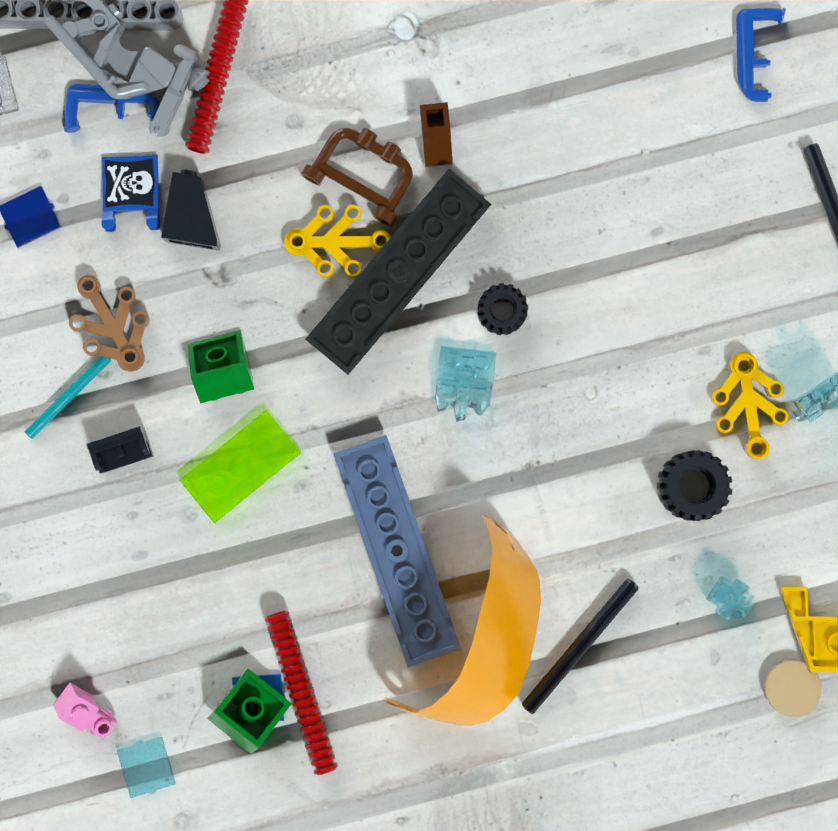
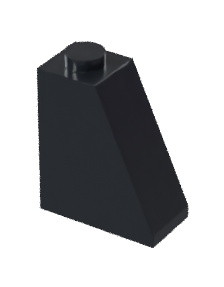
(189, 213)

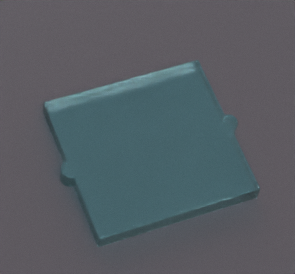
(146, 767)

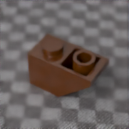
(436, 134)

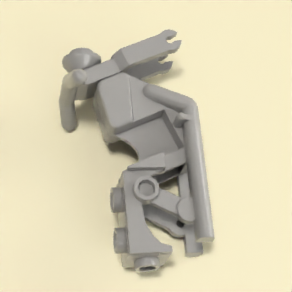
(126, 72)

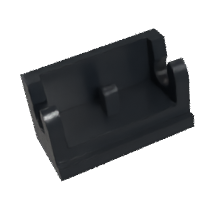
(120, 449)

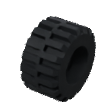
(718, 485)

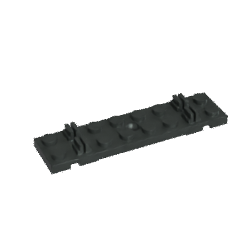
(377, 293)

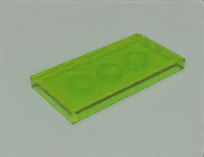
(240, 466)

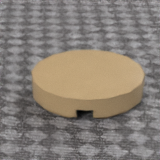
(792, 688)

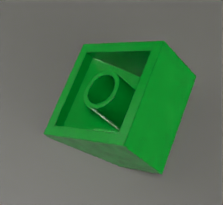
(220, 367)
(249, 711)

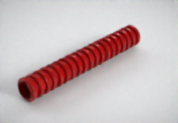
(218, 66)
(301, 693)

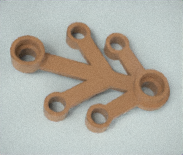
(113, 327)

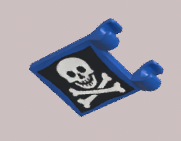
(130, 185)

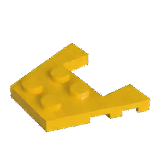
(814, 634)

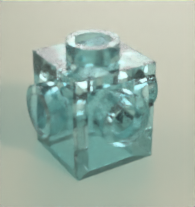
(721, 596)

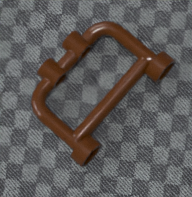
(366, 141)

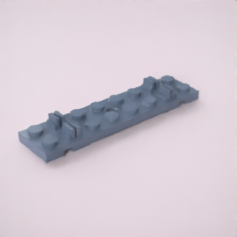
(407, 579)

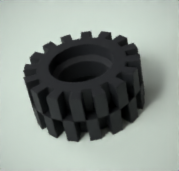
(509, 293)

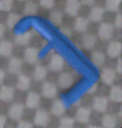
(745, 49)
(96, 94)

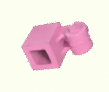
(81, 711)

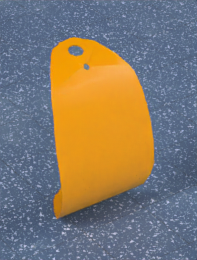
(500, 641)

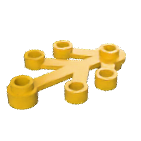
(331, 241)
(749, 401)

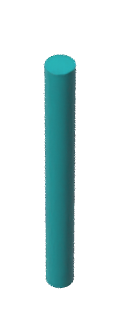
(67, 396)

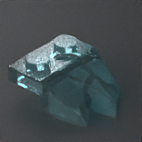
(464, 380)
(811, 403)

